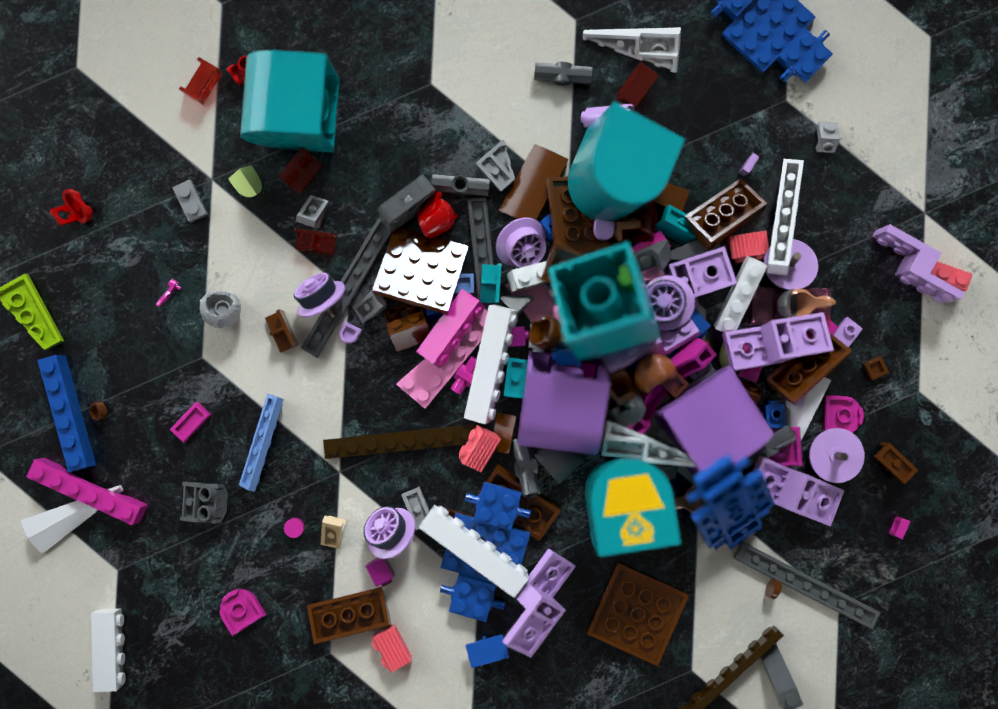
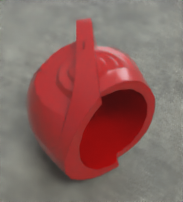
(436, 216)

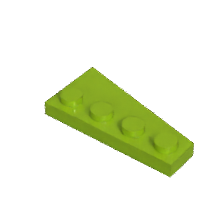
(27, 306)

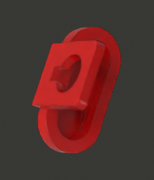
(75, 206)

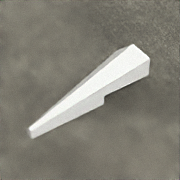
(652, 44)
(804, 410)
(624, 443)
(53, 525)

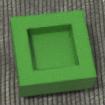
(626, 279)

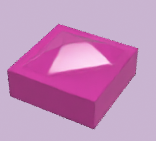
(750, 374)
(899, 527)

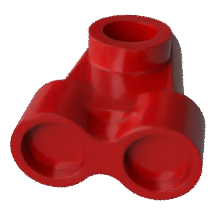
(238, 71)

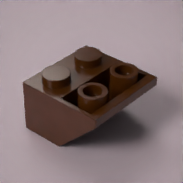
(406, 325)

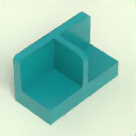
(675, 226)
(490, 284)
(515, 377)

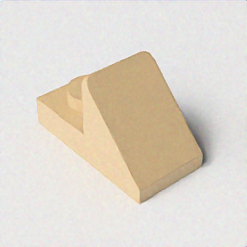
(332, 531)

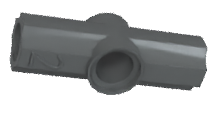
(563, 73)
(473, 186)
(779, 440)
(526, 469)

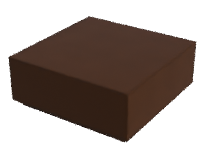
(875, 368)

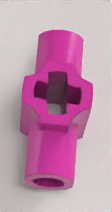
(464, 376)

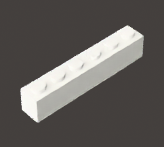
(785, 217)
(490, 364)
(474, 551)

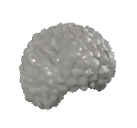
(220, 309)

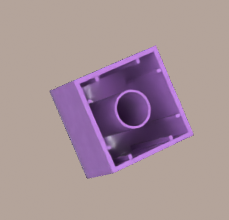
(562, 407)
(714, 421)

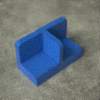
(487, 650)

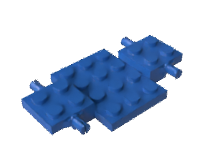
(773, 32)
(733, 502)
(493, 521)

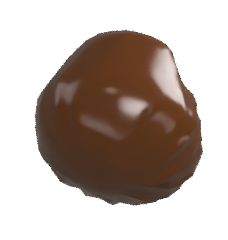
(545, 333)

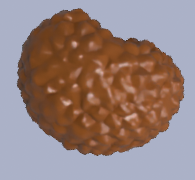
(653, 371)

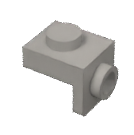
(827, 137)

